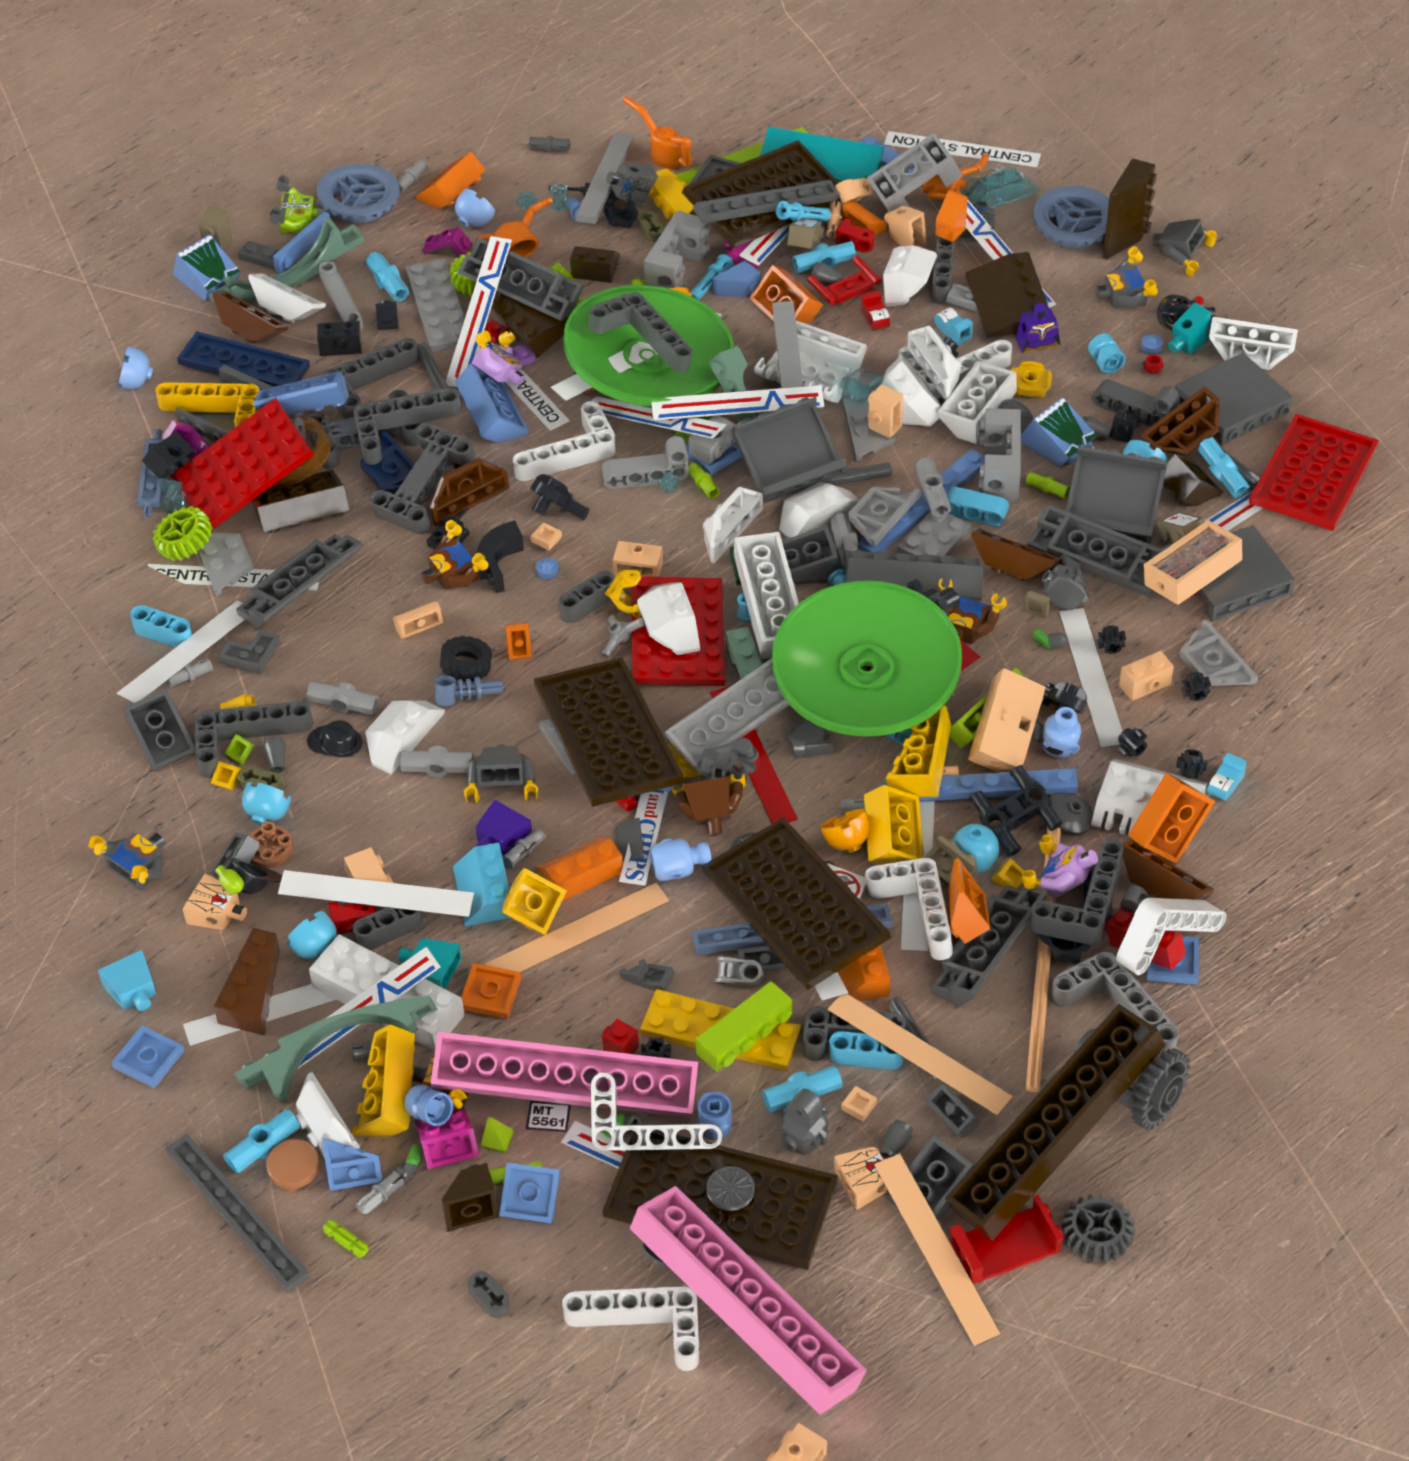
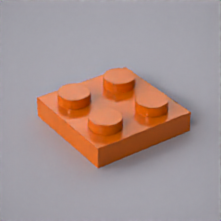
(490, 990)

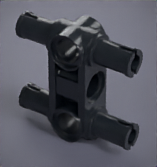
(1016, 810)

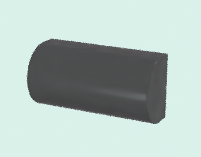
(953, 1111)

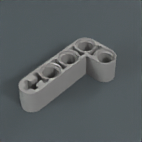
(649, 468)

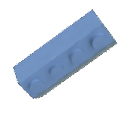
(306, 394)
(490, 406)

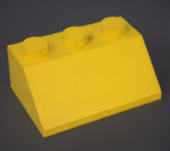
(893, 826)

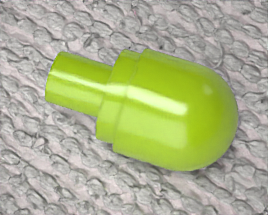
(230, 880)

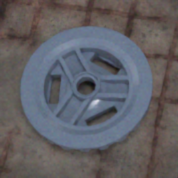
(378, 196)
(1069, 201)

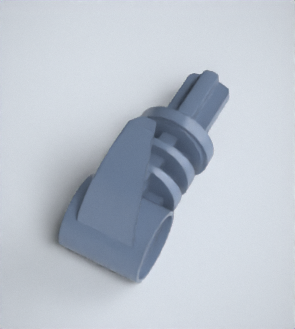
(447, 689)

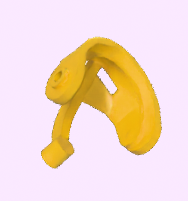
(622, 600)

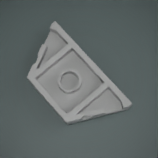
(862, 438)
(881, 511)
(225, 560)
(1215, 658)

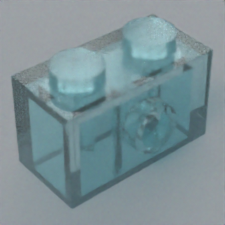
(860, 384)

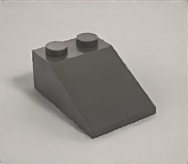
(811, 555)
(159, 730)
(937, 1173)

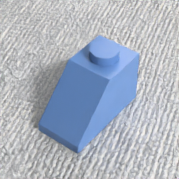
(737, 281)

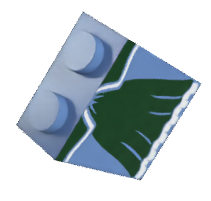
(204, 267)
(1058, 433)

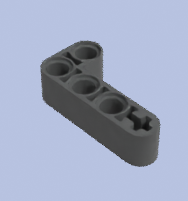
(1150, 409)
(828, 1025)

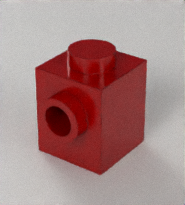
(620, 1038)

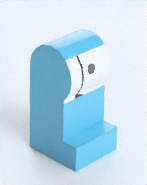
(953, 325)
(1227, 777)

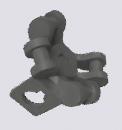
(721, 760)

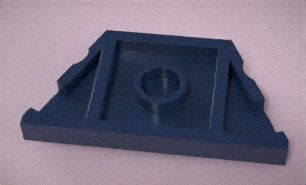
(393, 467)

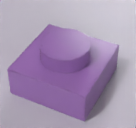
(523, 354)

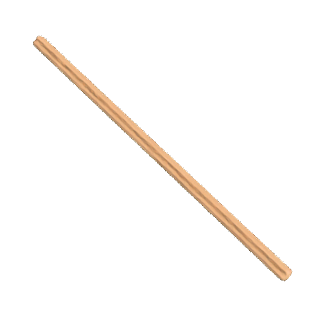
(1040, 998)

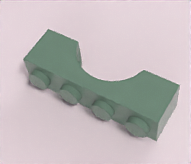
(729, 371)
(742, 651)

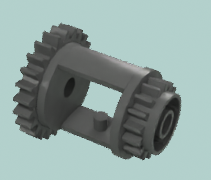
(1156, 1088)

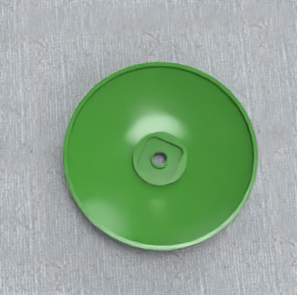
(652, 378)
(874, 626)

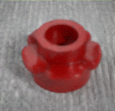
(1153, 364)

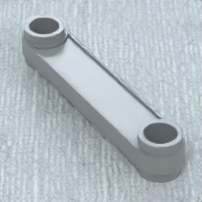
(339, 293)

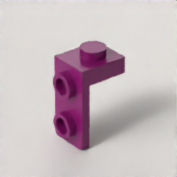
(453, 237)
(189, 434)

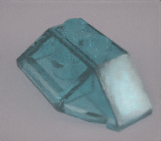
(999, 186)

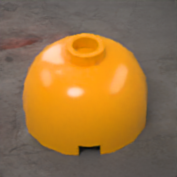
(847, 831)

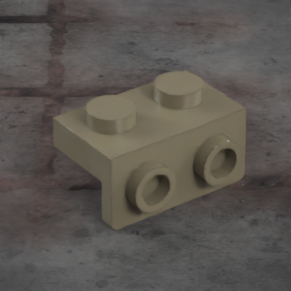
(944, 855)

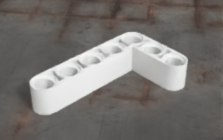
(995, 354)
(569, 453)
(916, 877)
(1163, 914)
(643, 1131)
(642, 1313)

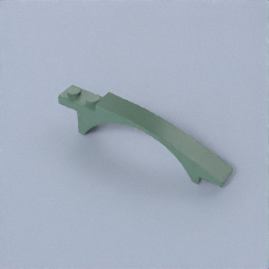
(328, 246)
(281, 1064)

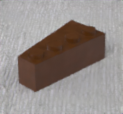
(249, 987)

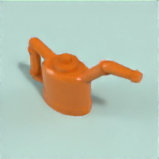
(667, 146)
(936, 190)
(523, 240)

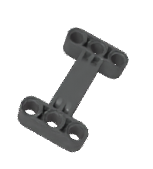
(345, 435)
(440, 450)

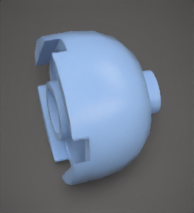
(472, 210)
(134, 369)

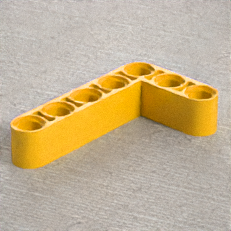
(209, 398)

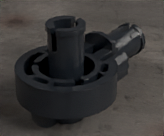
(1166, 310)
(556, 492)
(1065, 696)

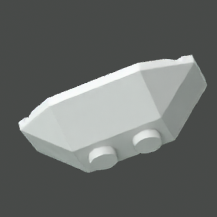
(906, 273)
(283, 299)
(1260, 342)
(935, 359)
(919, 403)
(814, 508)
(730, 520)
(670, 617)
(398, 730)
(320, 1116)

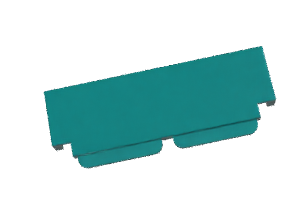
(839, 157)

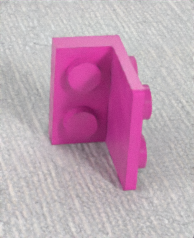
(449, 1141)

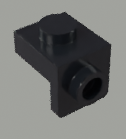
(622, 217)
(387, 315)
(1124, 425)

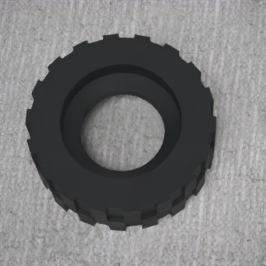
(465, 647)

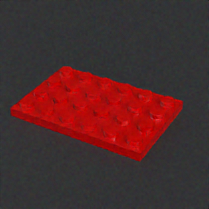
(243, 463)
(1314, 472)
(657, 663)

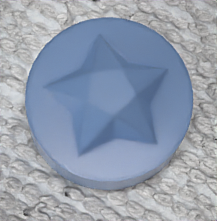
(1152, 344)
(547, 568)

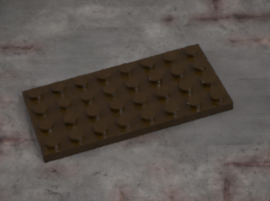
(774, 170)
(608, 731)
(796, 903)
(776, 1225)

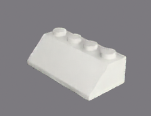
(980, 389)

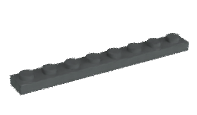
(765, 201)
(237, 1213)

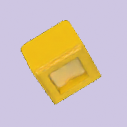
(226, 775)
(1008, 874)

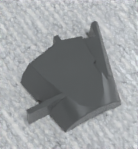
(807, 739)

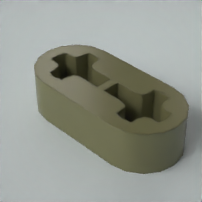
(652, 229)
(259, 776)

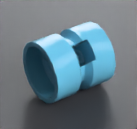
(1106, 353)

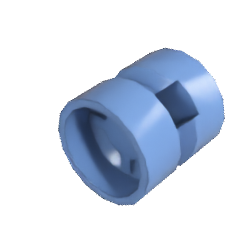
(428, 1105)
(715, 1109)

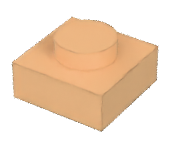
(546, 536)
(859, 1103)

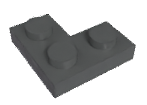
(251, 657)

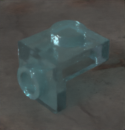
(172, 494)

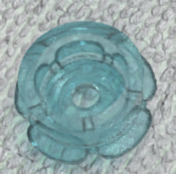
(526, 199)
(669, 482)

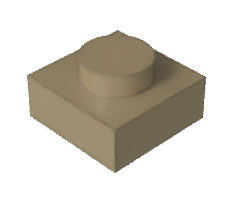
(1037, 604)

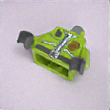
(295, 210)

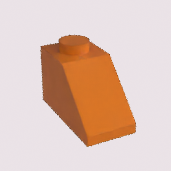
(952, 216)
(518, 640)

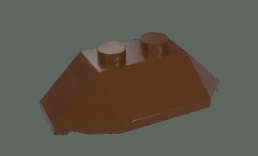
(246, 319)
(1186, 425)
(467, 488)
(1011, 556)
(1160, 876)

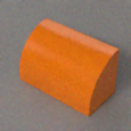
(863, 217)

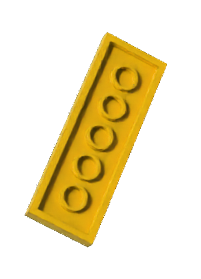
(684, 1019)

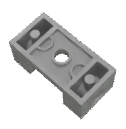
(927, 157)
(681, 239)
(1002, 453)

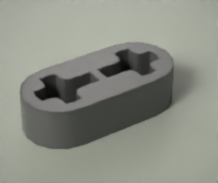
(493, 1290)

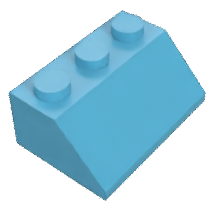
(485, 876)

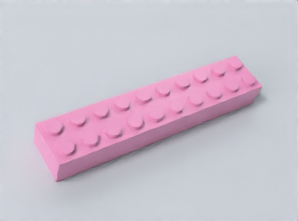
(563, 1074)
(748, 1300)

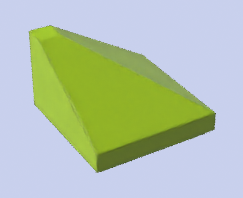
(239, 749)
(496, 1136)

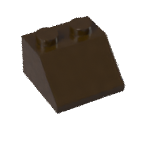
(593, 264)
(1189, 482)
(470, 1198)

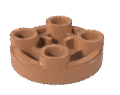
(275, 845)
(293, 1164)

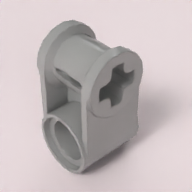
(736, 972)

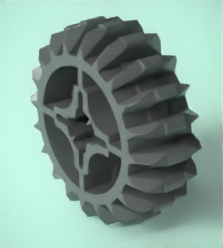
(1099, 1237)

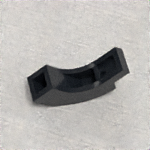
(496, 545)

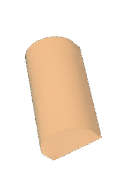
(418, 619)

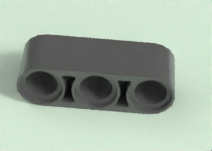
(585, 597)
(386, 926)

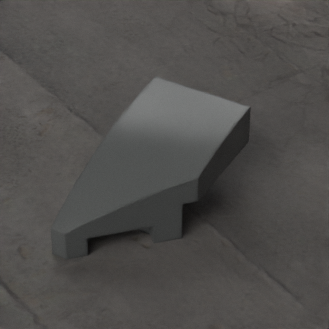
(649, 976)

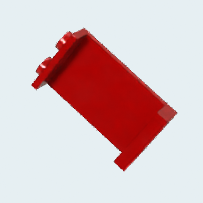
(1023, 1240)

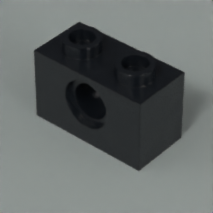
(339, 338)
(168, 456)

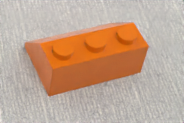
(452, 181)
(781, 286)
(1171, 818)
(583, 866)
(966, 904)
(867, 976)

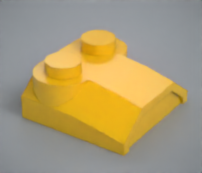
(533, 901)

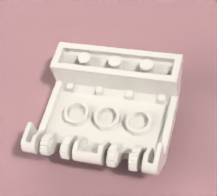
(823, 360)
(1127, 792)

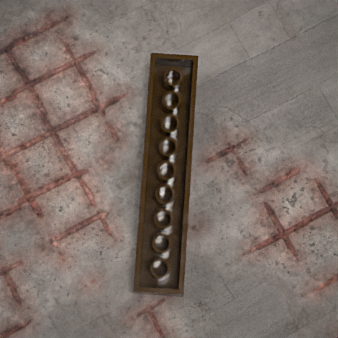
(1055, 1121)

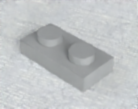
(961, 296)

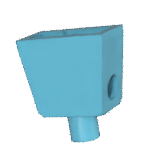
(129, 981)

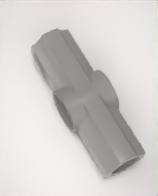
(932, 487)
(843, 536)
(343, 697)
(436, 761)

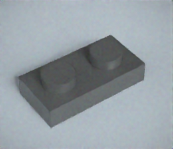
(258, 254)

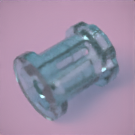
(563, 190)

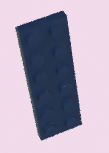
(268, 366)

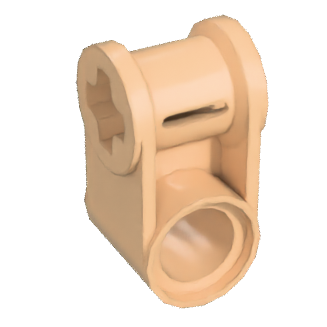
(853, 190)

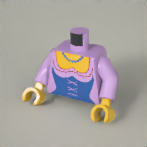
(498, 361)
(1064, 869)

